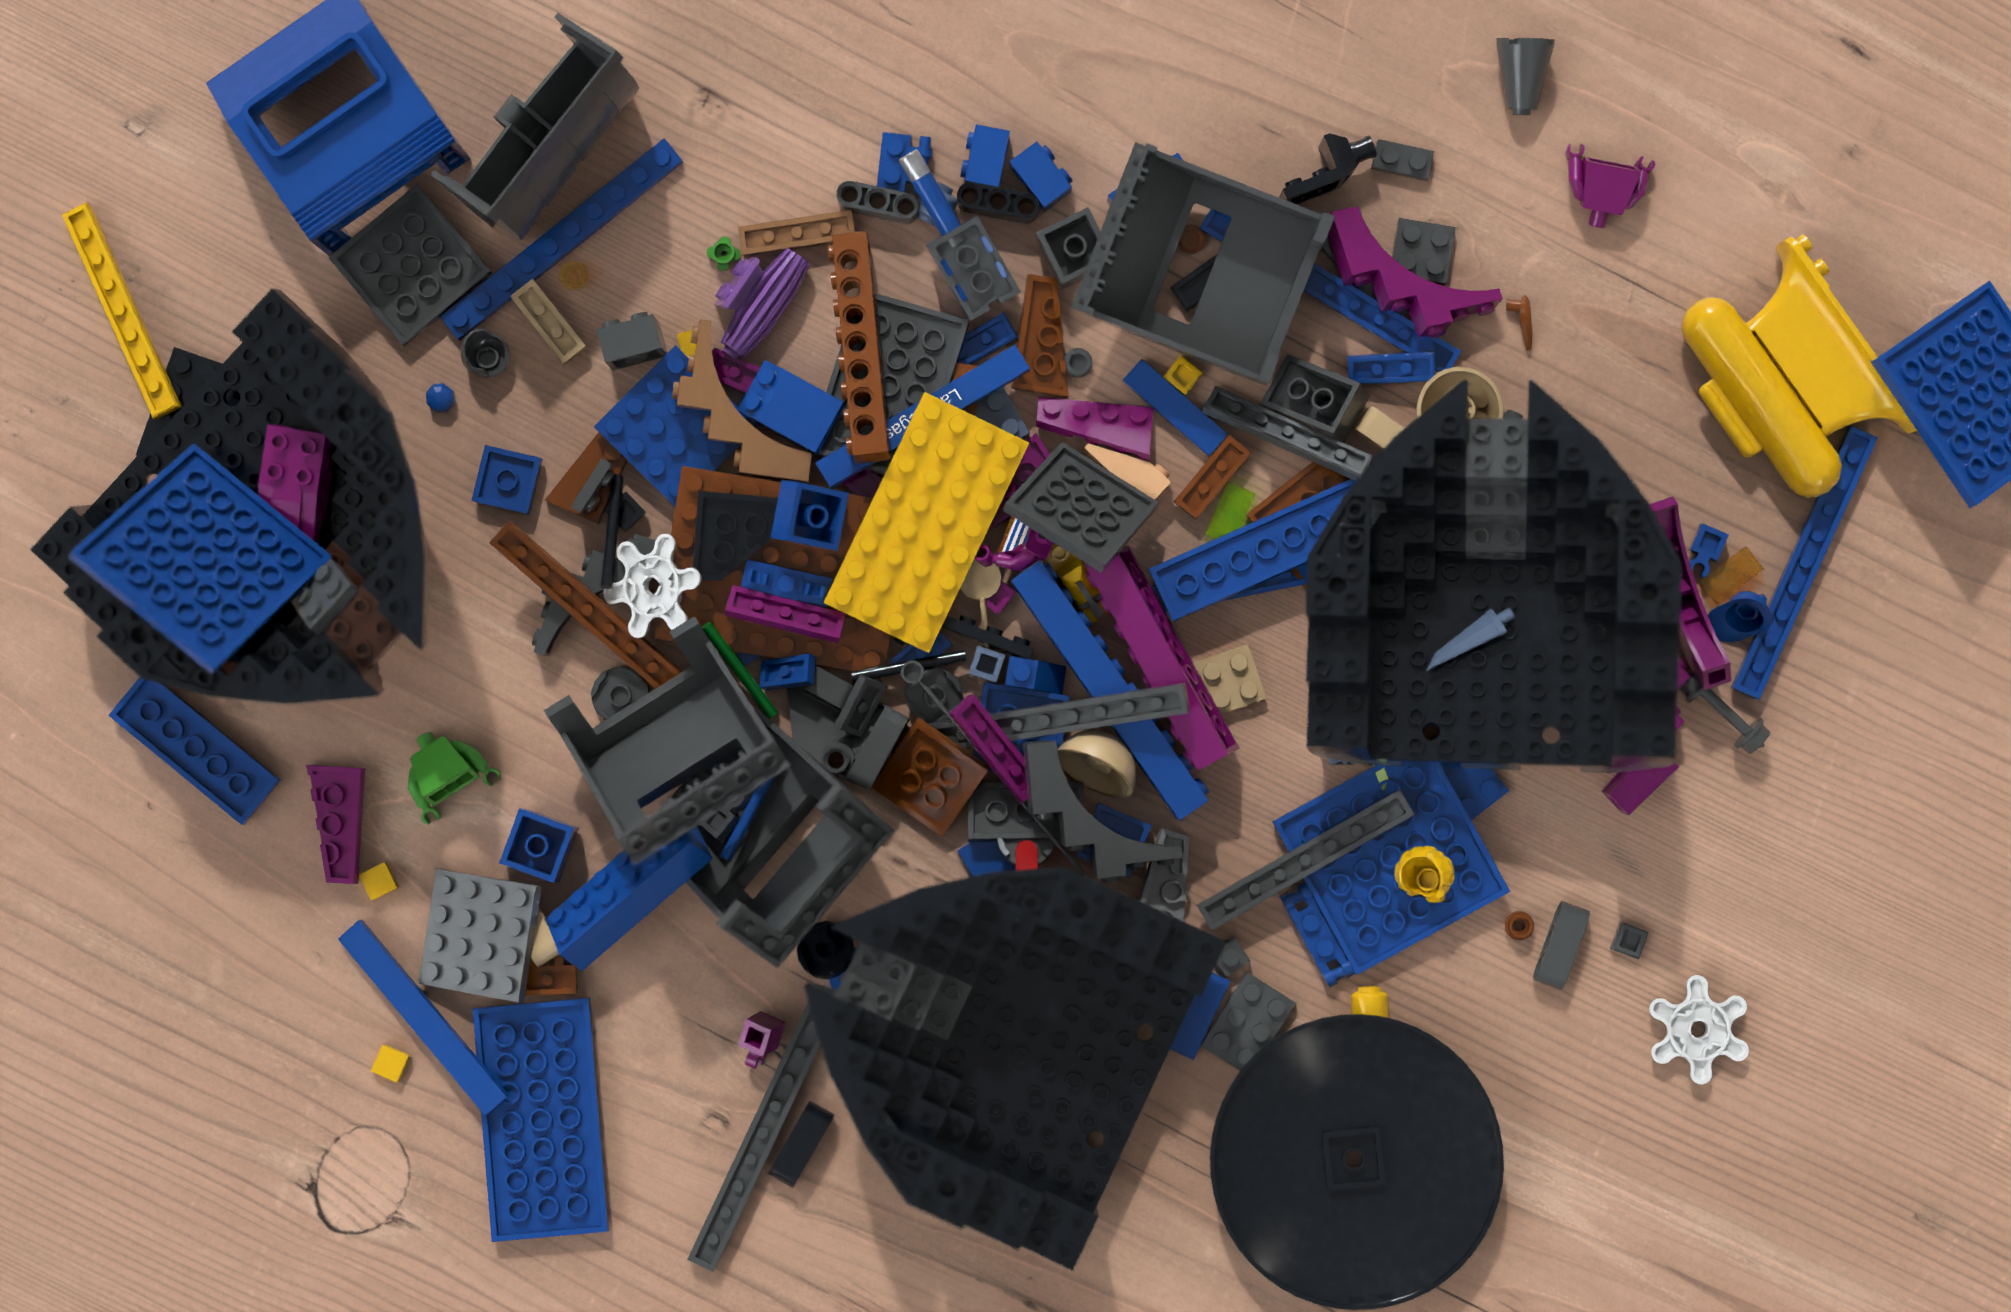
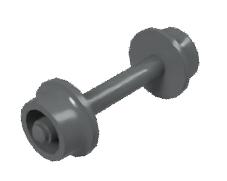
(1751, 736)

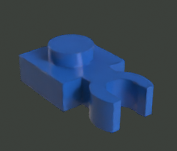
(1707, 545)

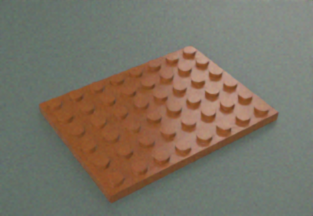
(859, 643)

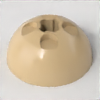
(1482, 392)
(1099, 762)

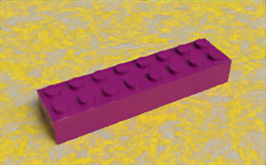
(1162, 656)

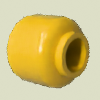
(1370, 1001)

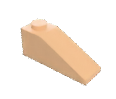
(1137, 472)

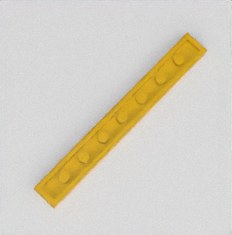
(121, 311)

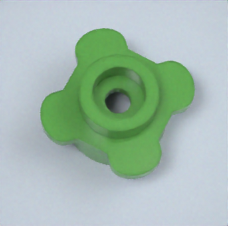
(723, 262)

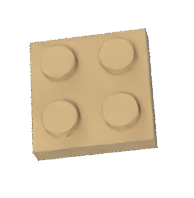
(1231, 679)

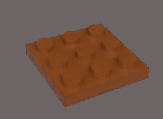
(930, 777)

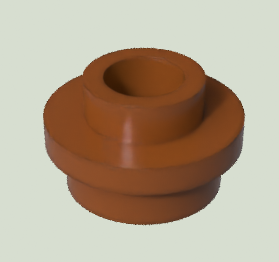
(1527, 929)

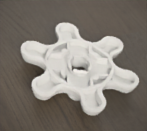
(635, 585)
(1717, 1036)

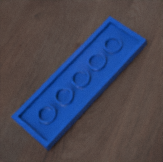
(195, 748)

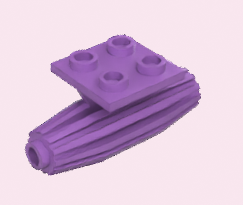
(758, 299)

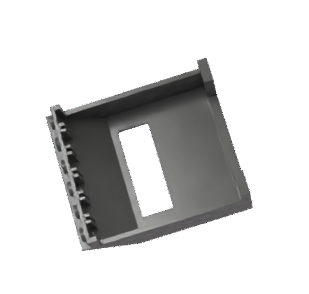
(1250, 284)
(666, 742)
(812, 874)

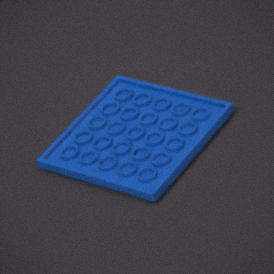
(1957, 390)
(201, 558)
(1359, 889)

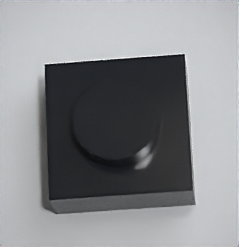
(630, 512)

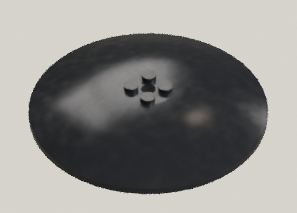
(1371, 1228)

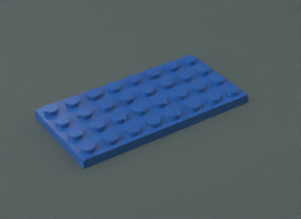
(547, 1134)

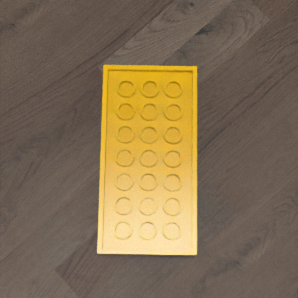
(926, 522)

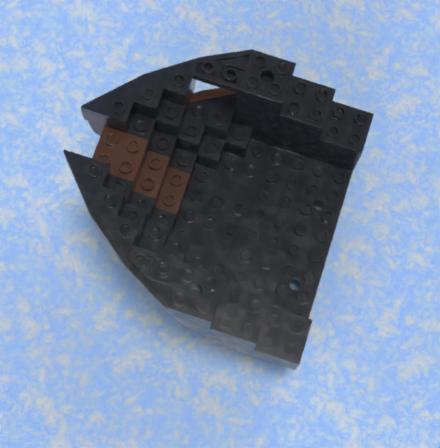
(372, 527)

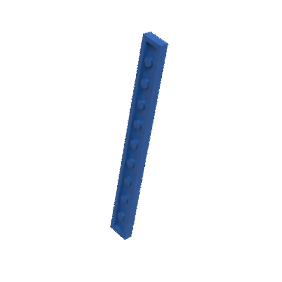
(562, 239)
(1356, 306)
(1803, 565)

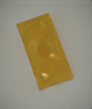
(1731, 575)

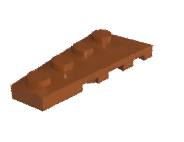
(1041, 339)
(575, 478)

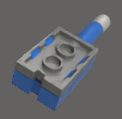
(963, 250)

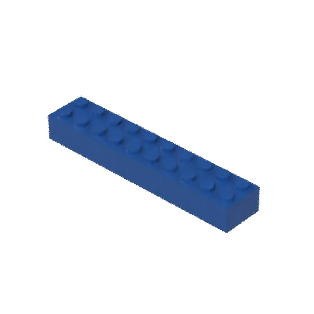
(1101, 677)

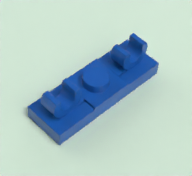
(786, 582)

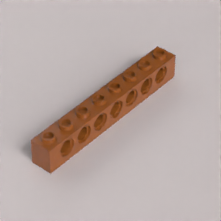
(856, 248)

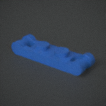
(1317, 935)

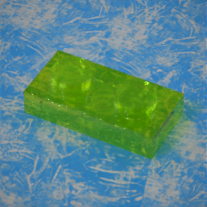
(1230, 511)

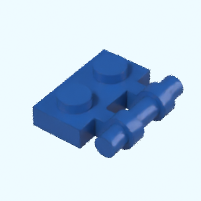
(893, 147)

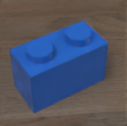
(986, 156)
(1041, 176)

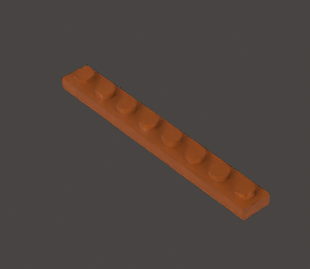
(583, 604)

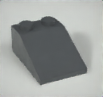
(1316, 398)

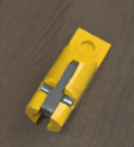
(1073, 576)

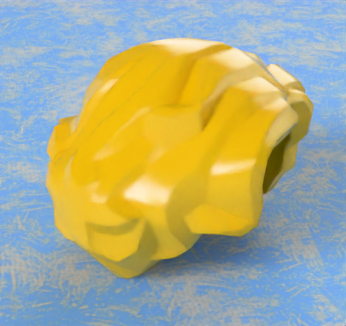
(1425, 873)

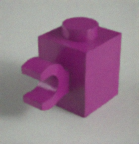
(760, 1036)

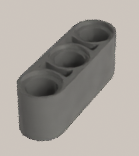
(868, 192)
(1561, 945)

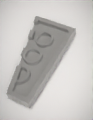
(1166, 884)

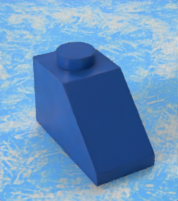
(1035, 675)

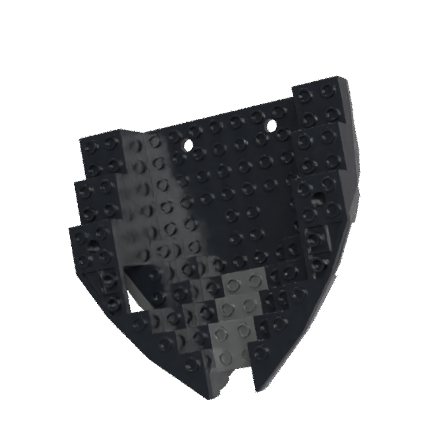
(1499, 520)
(998, 1034)

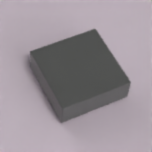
(1629, 940)

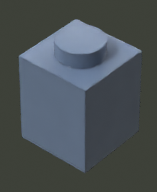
(986, 664)

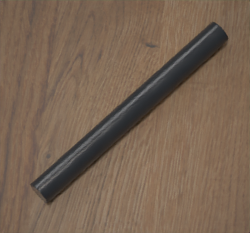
(612, 532)
(926, 662)

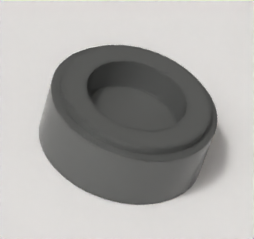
(1078, 362)

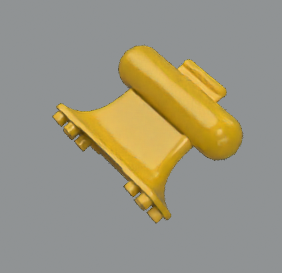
(1790, 373)

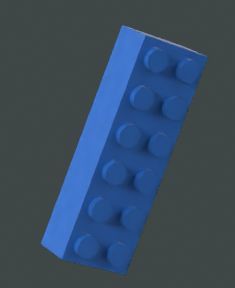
(622, 897)

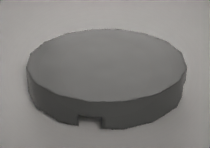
(944, 687)
(617, 690)

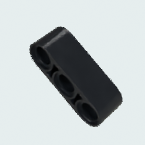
(986, 193)
(801, 1144)

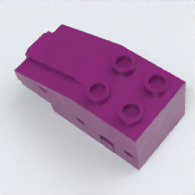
(297, 476)

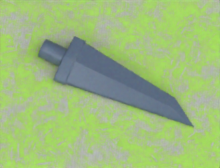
(1481, 631)

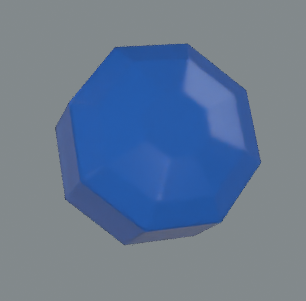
(440, 397)

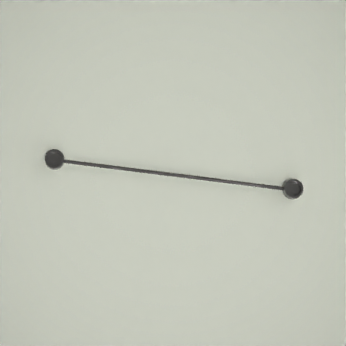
(913, 673)

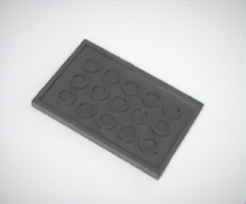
(916, 357)

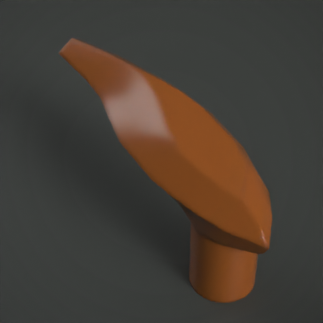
(1525, 317)

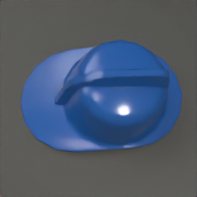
(1741, 617)

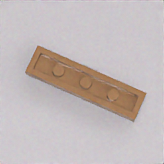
(794, 232)

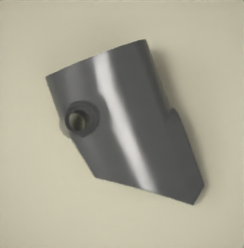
(813, 718)

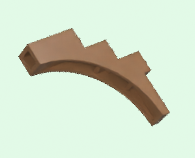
(703, 391)

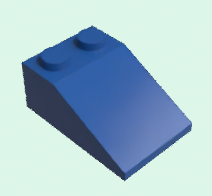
(791, 407)

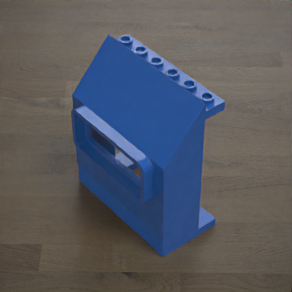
(355, 151)

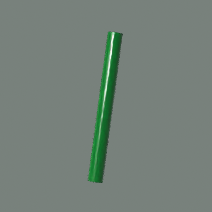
(739, 669)

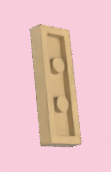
(548, 321)

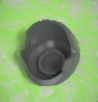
(484, 353)

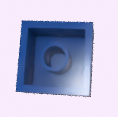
(809, 515)
(539, 845)

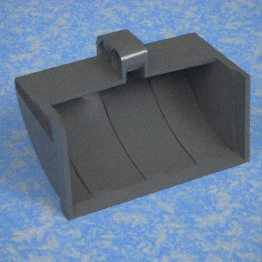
(547, 134)

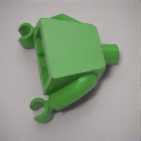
(442, 770)

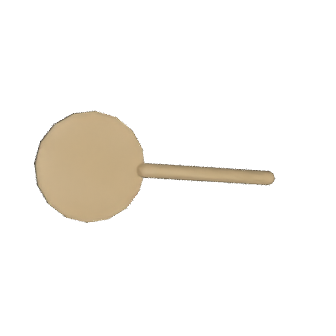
(981, 584)

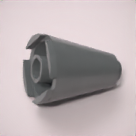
(1523, 70)

